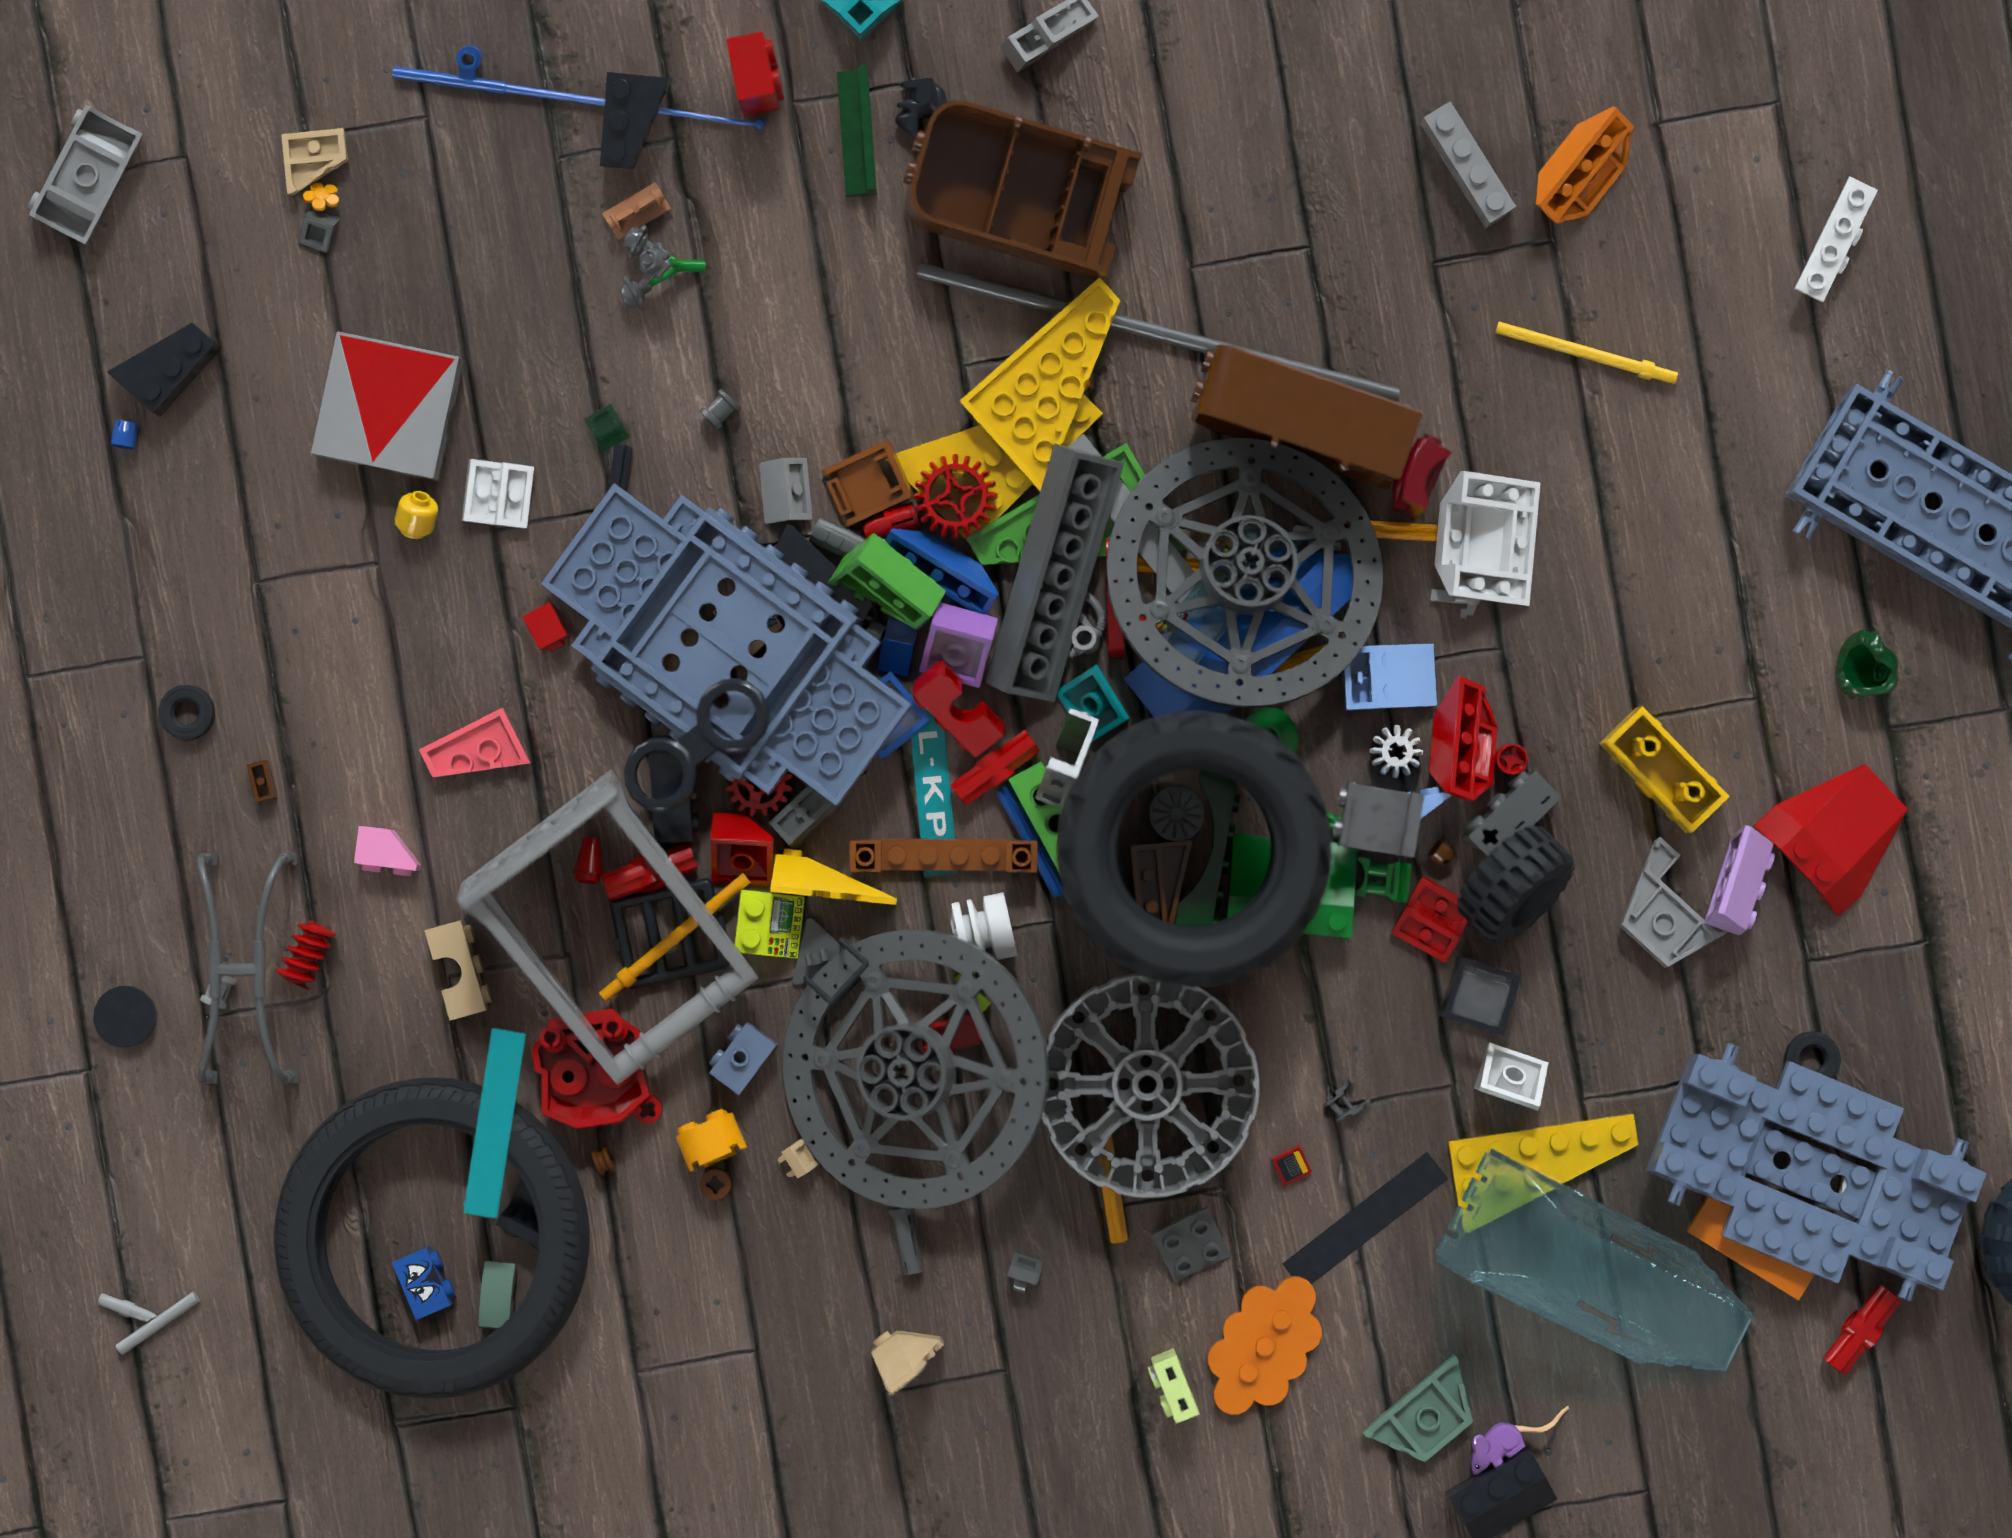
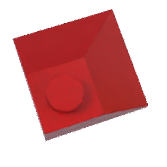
(740, 848)

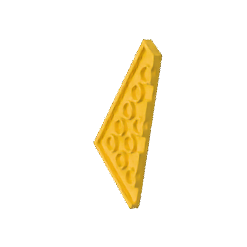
(1037, 390)
(981, 447)

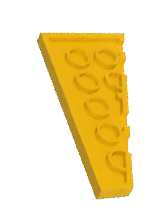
(1553, 1150)

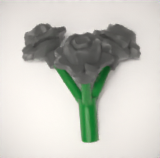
(654, 263)

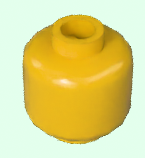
(416, 515)

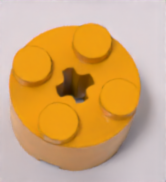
(711, 1140)

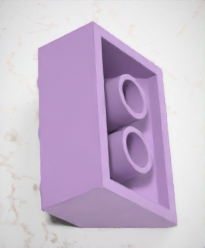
(1740, 881)

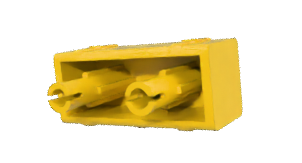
(1664, 770)

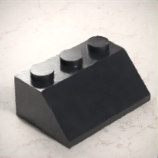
(1501, 1495)

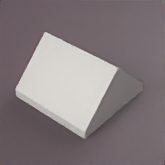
(1512, 1076)

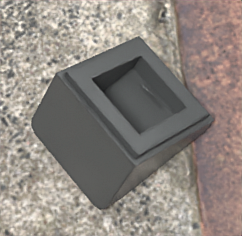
(318, 230)

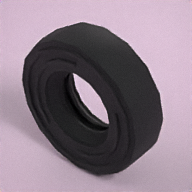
(200, 725)
(1815, 1039)

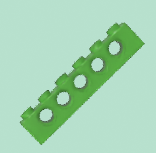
(1024, 787)

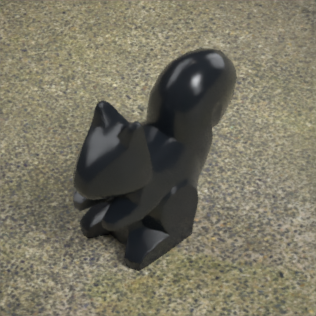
(923, 100)

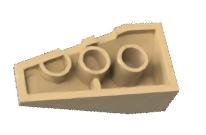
(903, 1356)

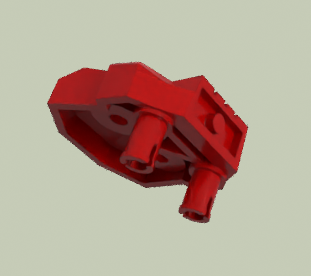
(593, 1095)

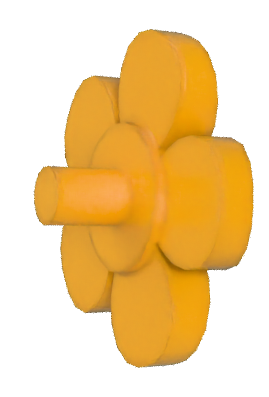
(321, 196)

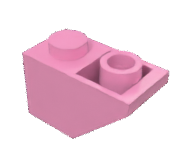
(384, 849)

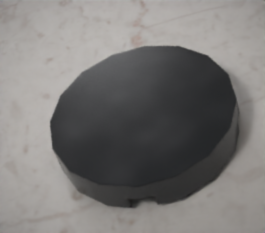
(125, 1016)

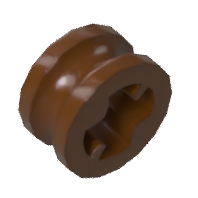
(603, 1161)

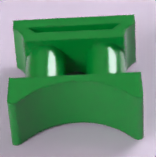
(1396, 884)

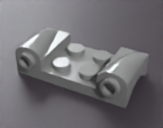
(85, 174)

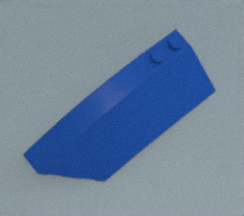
(1165, 699)

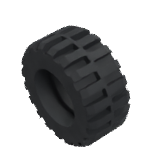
(1515, 884)

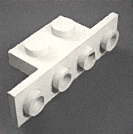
(1835, 240)

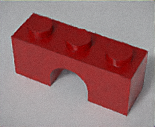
(973, 728)

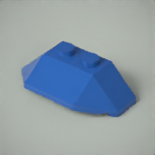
(959, 575)

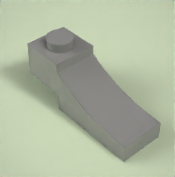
(1047, 32)

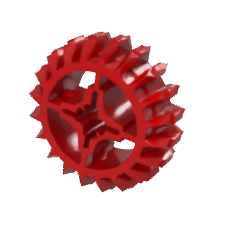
(947, 471)

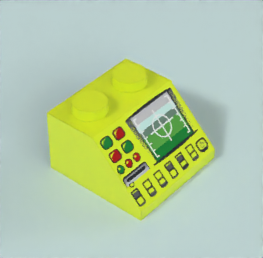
(769, 924)

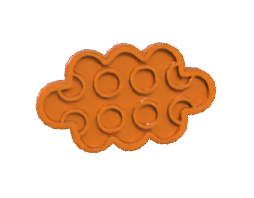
(1264, 1345)

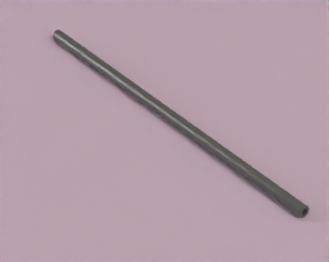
(1130, 324)

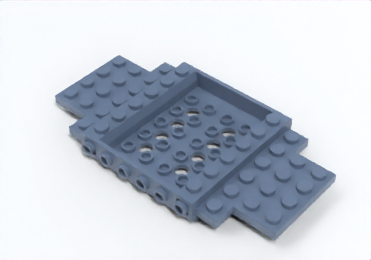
(645, 586)

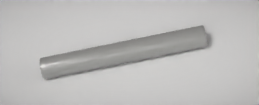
(157, 1323)

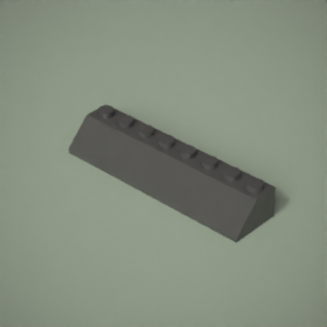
(1054, 573)

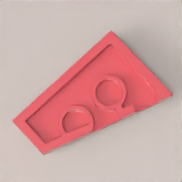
(476, 747)

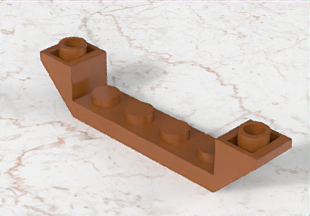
(943, 854)

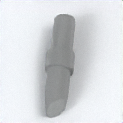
(125, 1308)

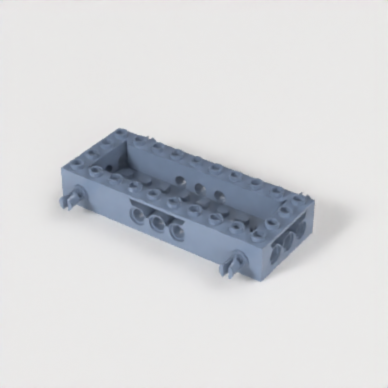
(1892, 511)

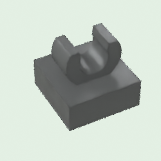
(1024, 1270)

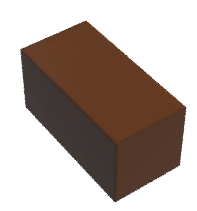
(262, 781)

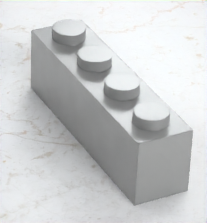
(1468, 164)

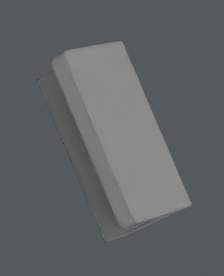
(785, 490)

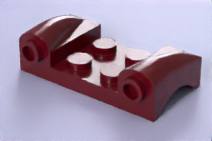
(1419, 476)

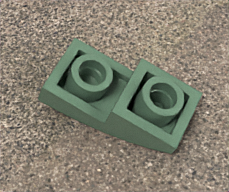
(496, 1294)

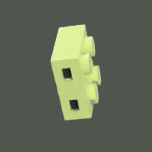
(1173, 1385)

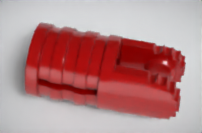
(899, 517)

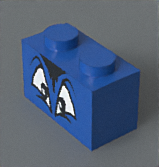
(424, 1282)

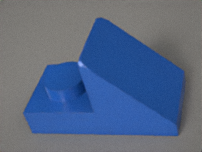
(897, 647)

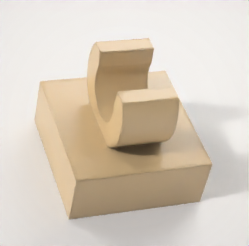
(799, 1159)

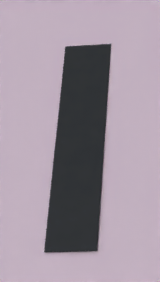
(1366, 1219)

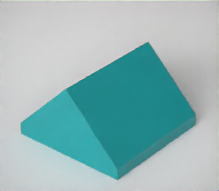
(1094, 696)

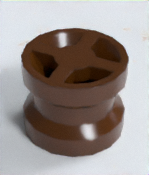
(715, 1178)

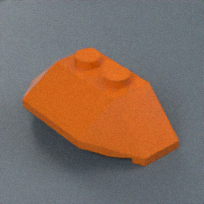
(1584, 166)

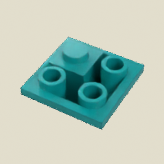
(861, 15)

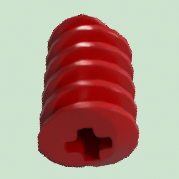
(305, 953)

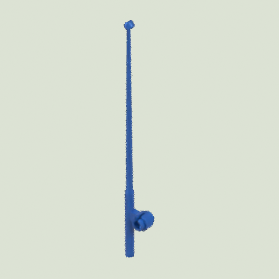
(468, 80)

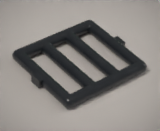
(646, 901)

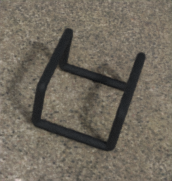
(848, 985)

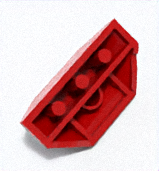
(1464, 741)

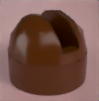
(1441, 852)

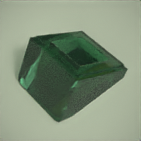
(607, 428)

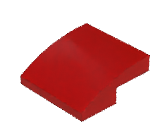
(1431, 919)

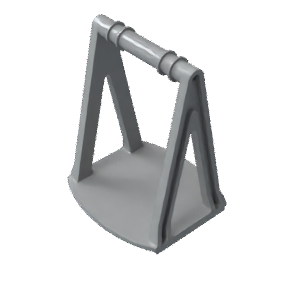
(479, 900)

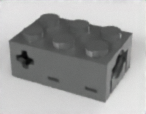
(1509, 812)

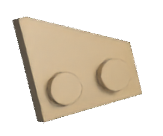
(312, 156)

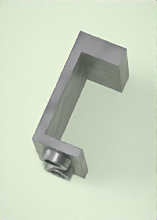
(1059, 776)
(1378, 819)

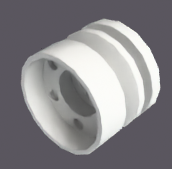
(986, 927)

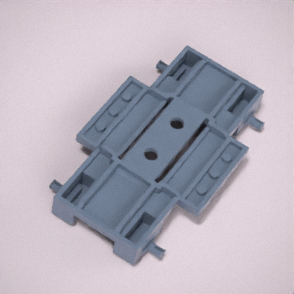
(1902, 1209)

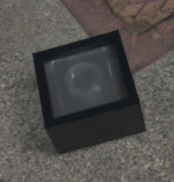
(1480, 995)

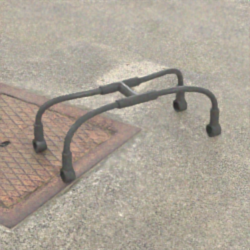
(256, 969)

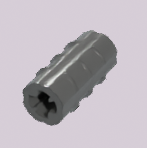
(834, 537)

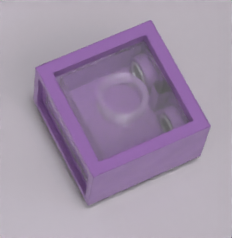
(961, 641)

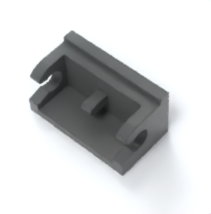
(803, 817)

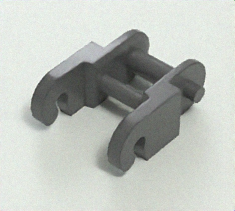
(1351, 1109)

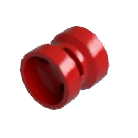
(1516, 760)

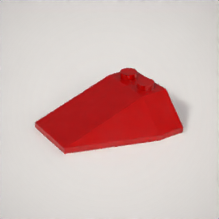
(1836, 833)

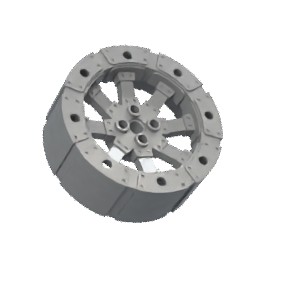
(1195, 1163)

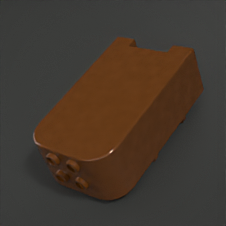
(1018, 187)
(1318, 416)

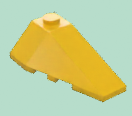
(808, 877)

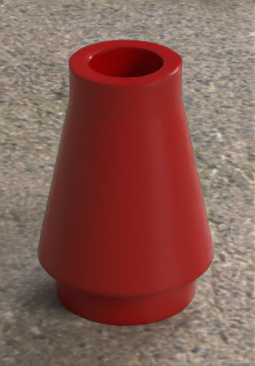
(589, 862)

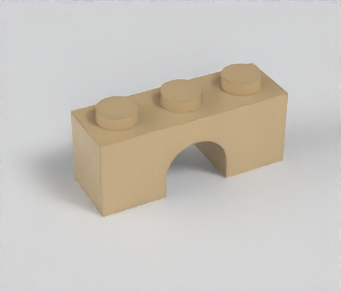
(455, 942)

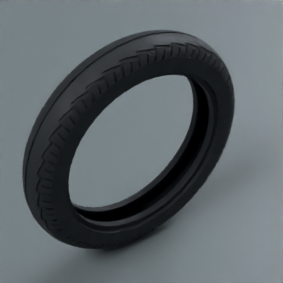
(324, 1312)

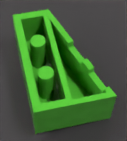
(890, 580)

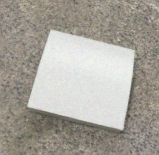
(497, 493)

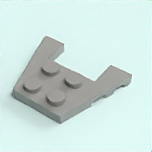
(1660, 917)

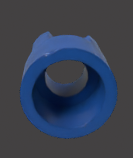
(124, 435)

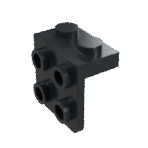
(520, 1217)

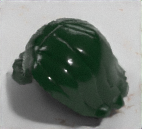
(1866, 666)

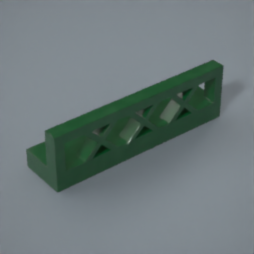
(857, 132)

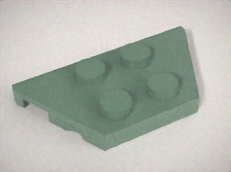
(1426, 1415)

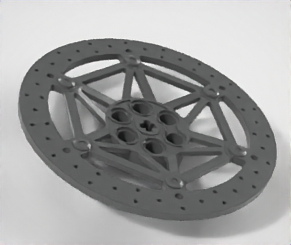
(1241, 578)
(919, 1070)

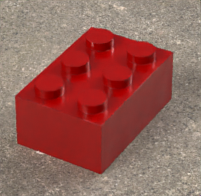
(755, 73)

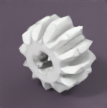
(1398, 741)

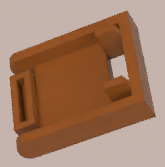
(864, 486)

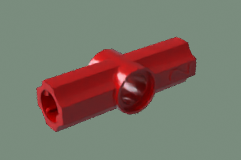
(995, 767)
(642, 876)
(1861, 1329)

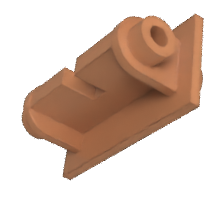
(636, 210)

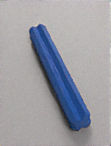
(1027, 832)

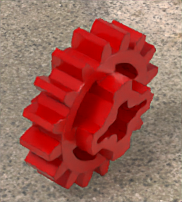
(756, 797)

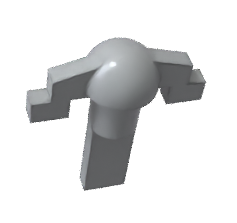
(1443, 596)

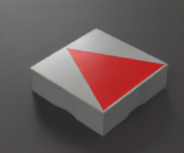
(387, 406)

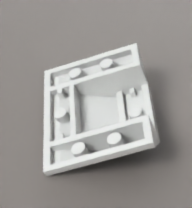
(1488, 538)

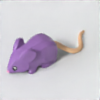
(1502, 1441)

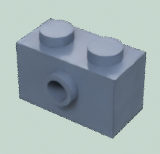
(742, 1057)

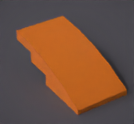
(1708, 1226)

